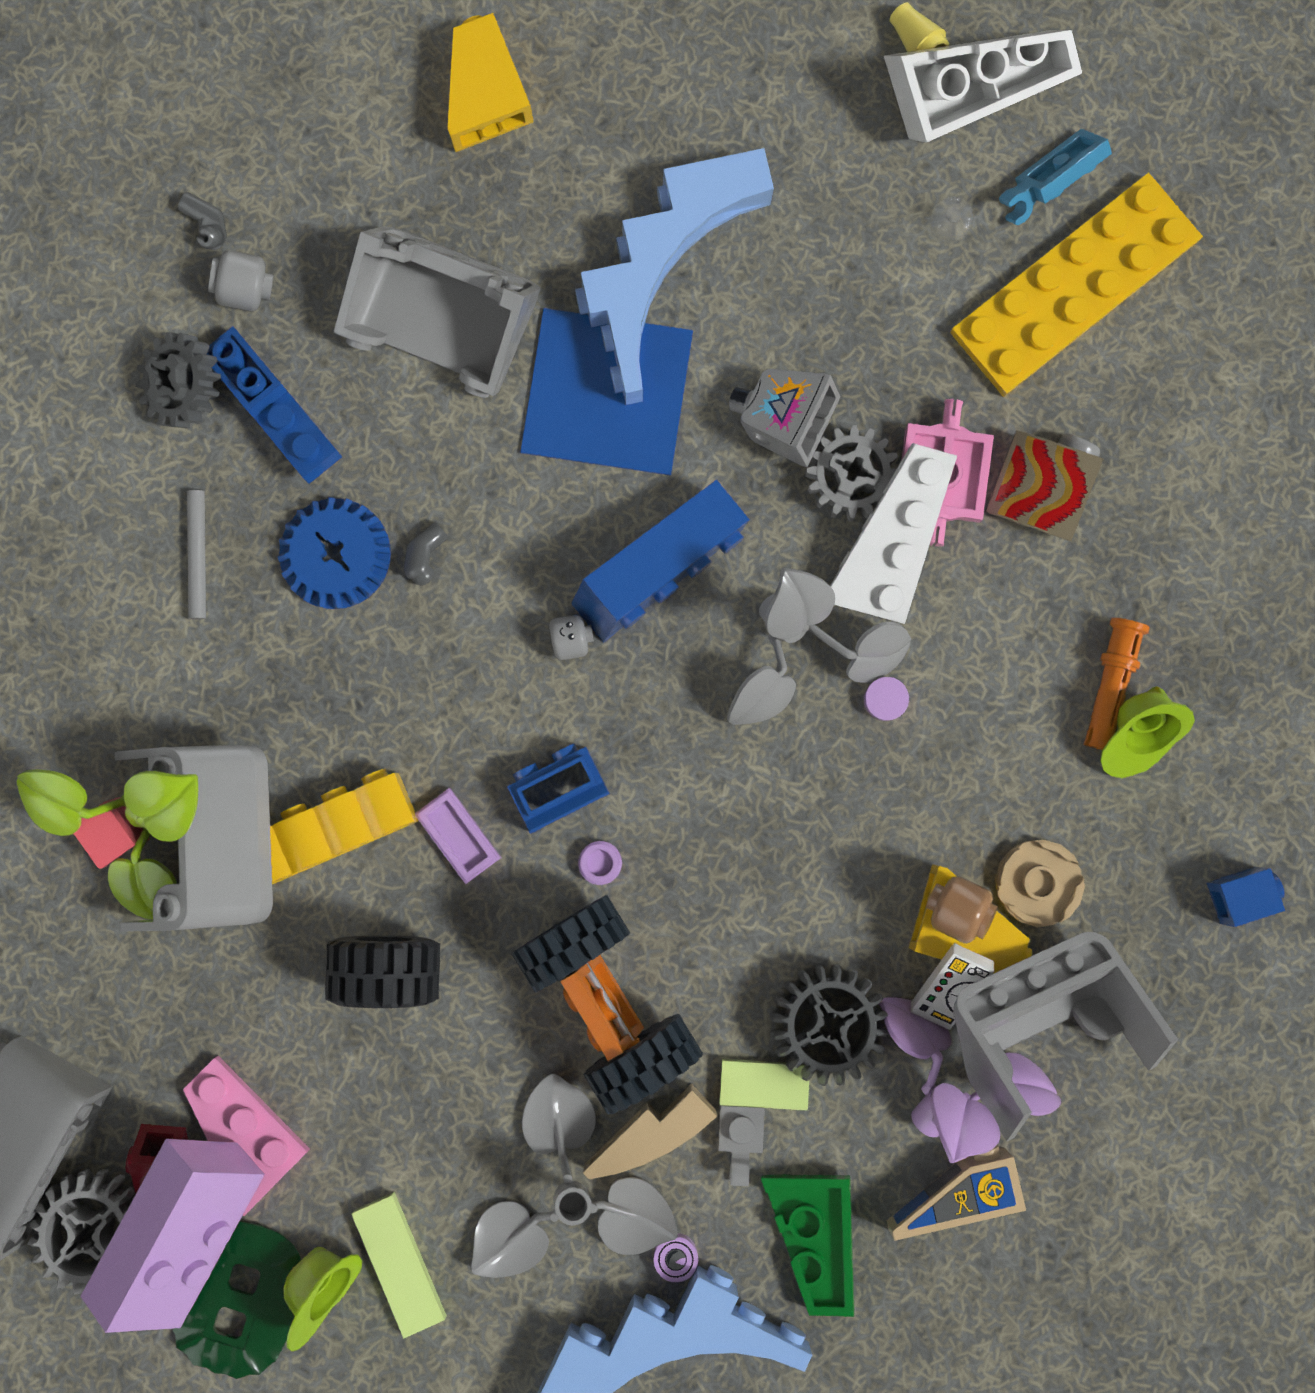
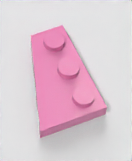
(235, 1113)

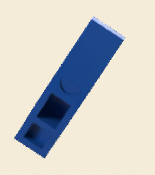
(272, 406)

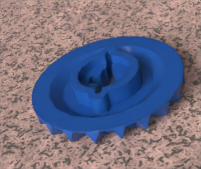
(364, 552)

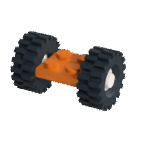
(634, 1059)

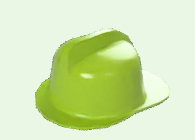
(1145, 733)
(315, 1289)

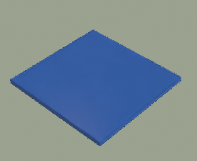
(575, 405)

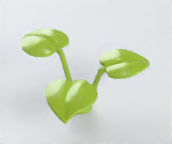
(152, 799)

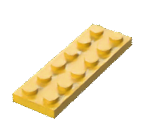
(1076, 284)

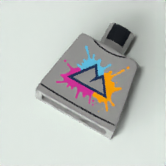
(787, 411)

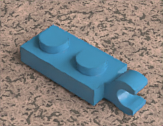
(1055, 173)

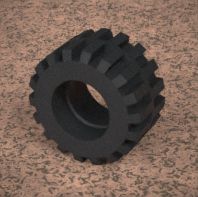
(382, 971)

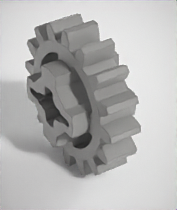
(836, 465)

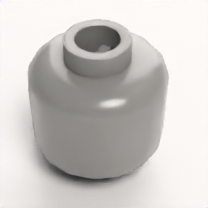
(240, 280)

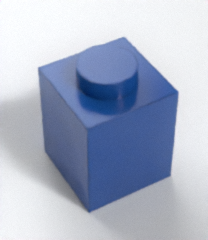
(1247, 896)

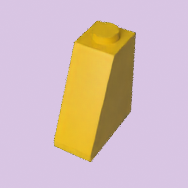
(484, 85)
(1002, 942)

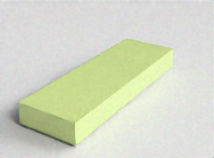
(399, 1265)

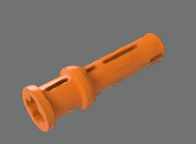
(1118, 665)

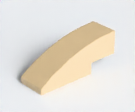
(652, 1134)

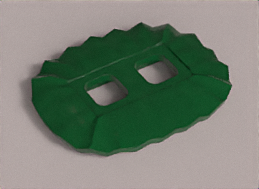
(265, 1309)

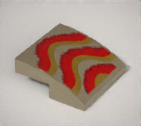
(1044, 485)

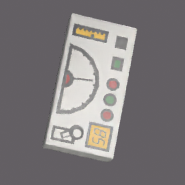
(954, 972)

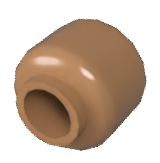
(961, 909)

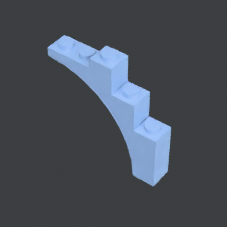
(691, 204)
(651, 1336)

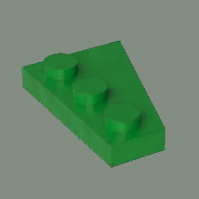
(817, 1231)

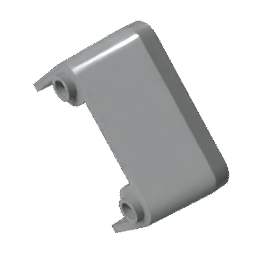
(228, 846)
(1069, 980)

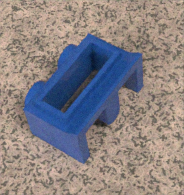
(568, 802)

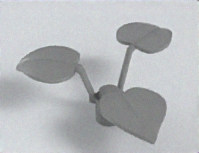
(790, 612)
(632, 1219)

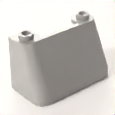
(435, 306)
(40, 1114)

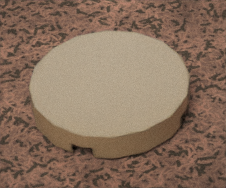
(1026, 888)

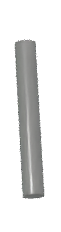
(196, 554)

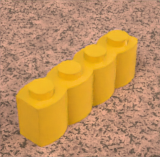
(339, 823)

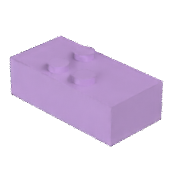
(171, 1235)

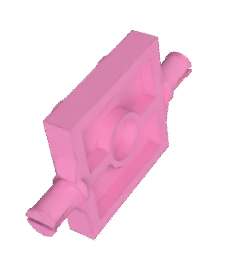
(970, 474)

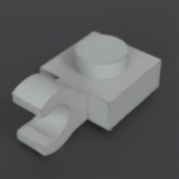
(740, 1133)

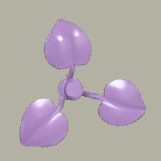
(946, 1112)

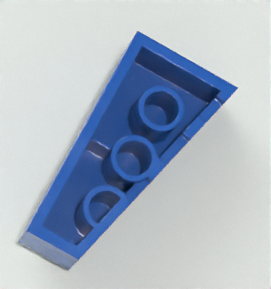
(658, 560)

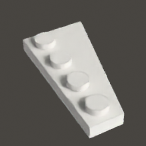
(891, 550)

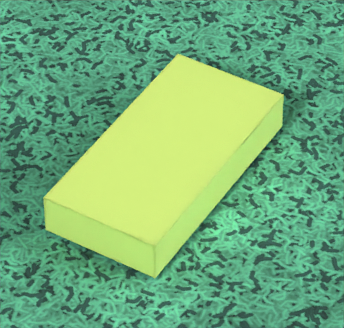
(762, 1085)

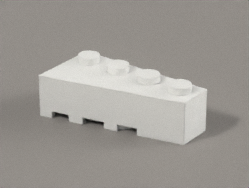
(968, 81)

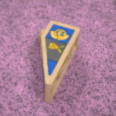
(964, 1194)

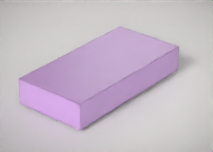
(457, 835)

